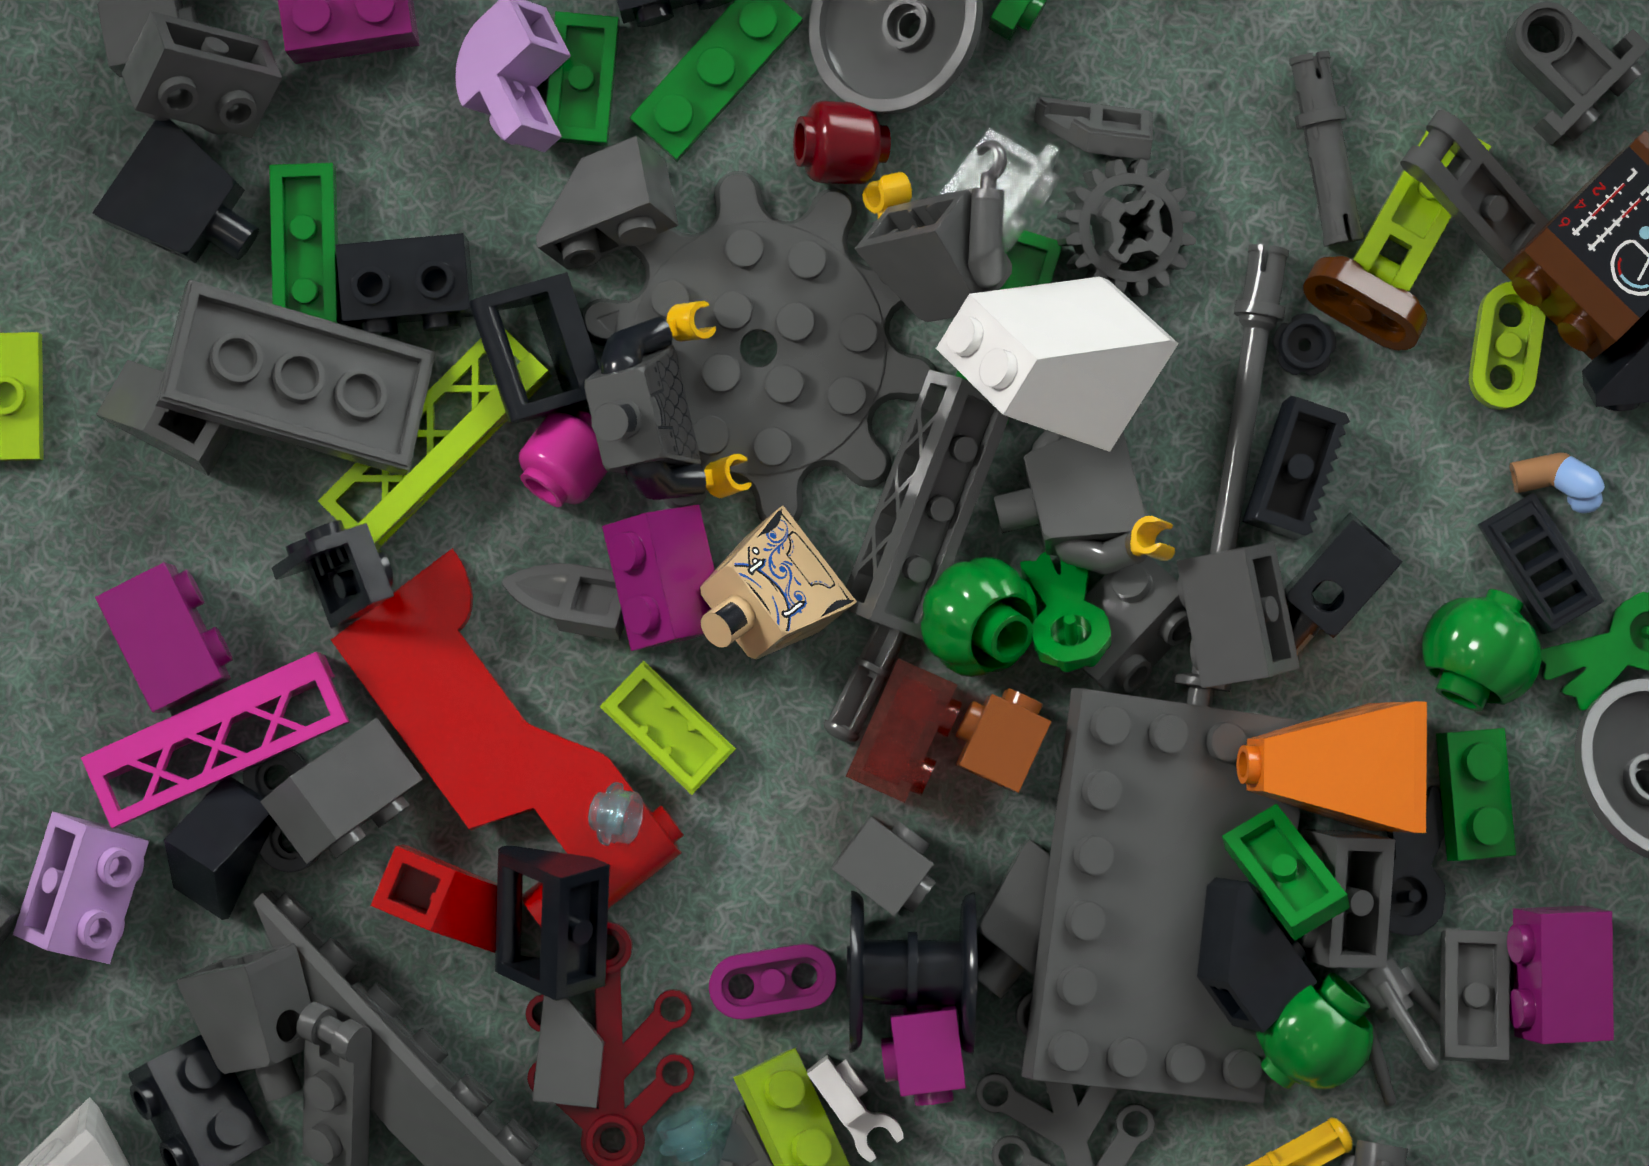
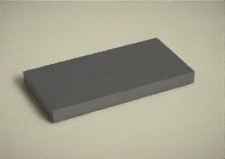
(295, 378)

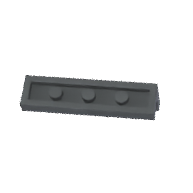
(925, 501)

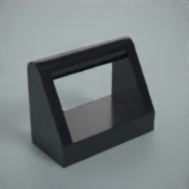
(564, 336)
(571, 921)

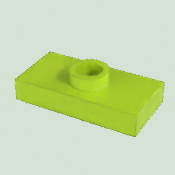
(21, 397)
(667, 727)

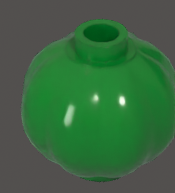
(978, 617)
(1483, 648)
(1319, 1036)

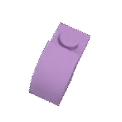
(503, 65)

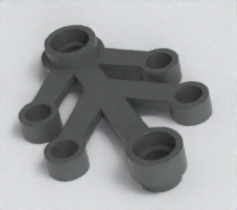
(1070, 1122)

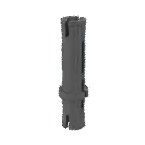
(1326, 147)

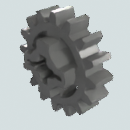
(1143, 208)

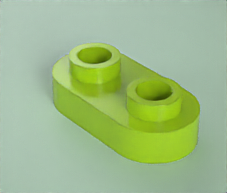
(1506, 347)

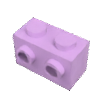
(81, 888)

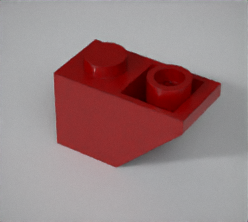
(439, 897)

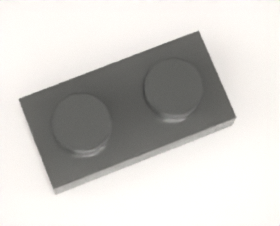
(1474, 996)

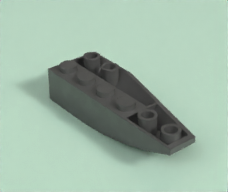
(411, 1088)

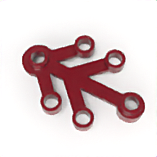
(619, 1062)

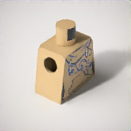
(772, 590)

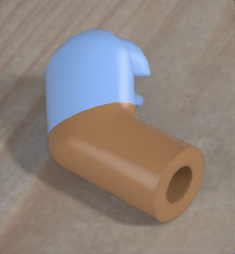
(1565, 473)

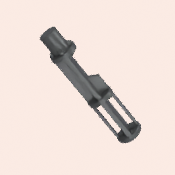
(864, 683)

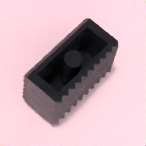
(1295, 468)

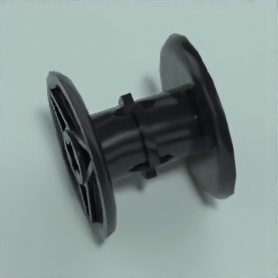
(913, 972)

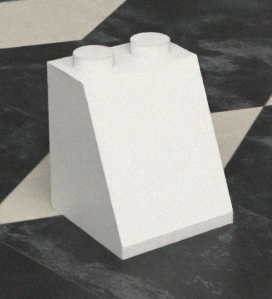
(1060, 355)

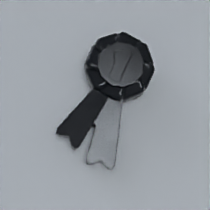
(1416, 886)

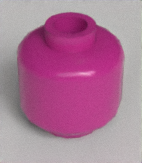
(562, 459)

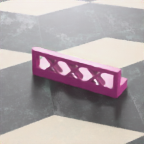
(207, 718)

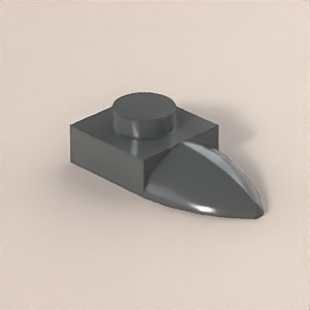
(573, 595)

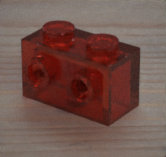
(901, 731)

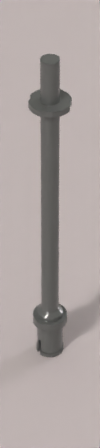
(1258, 314)

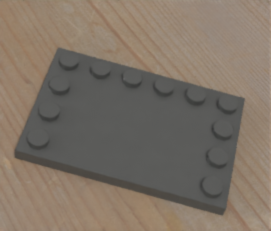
(1125, 898)

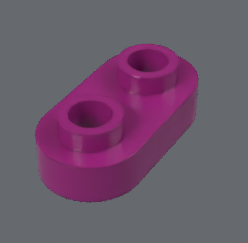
(773, 981)

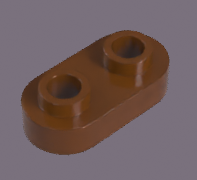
(1365, 303)

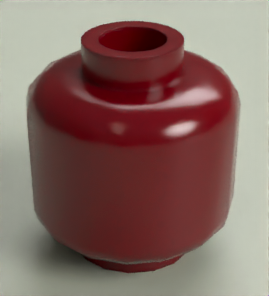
(840, 143)

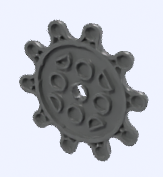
(828, 329)

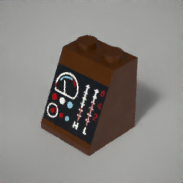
(1593, 256)

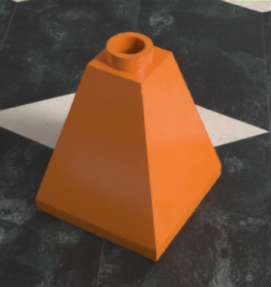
(1347, 766)

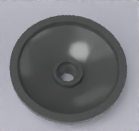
(873, 60)
(1612, 757)

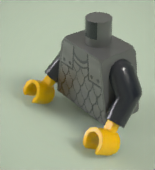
(644, 411)

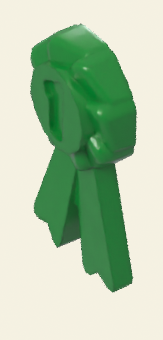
(1069, 628)
(1602, 654)

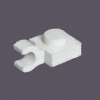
(842, 1090)

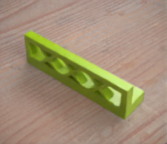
(444, 458)

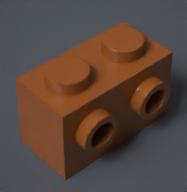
(1002, 738)

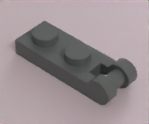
(1474, 189)
(335, 1087)

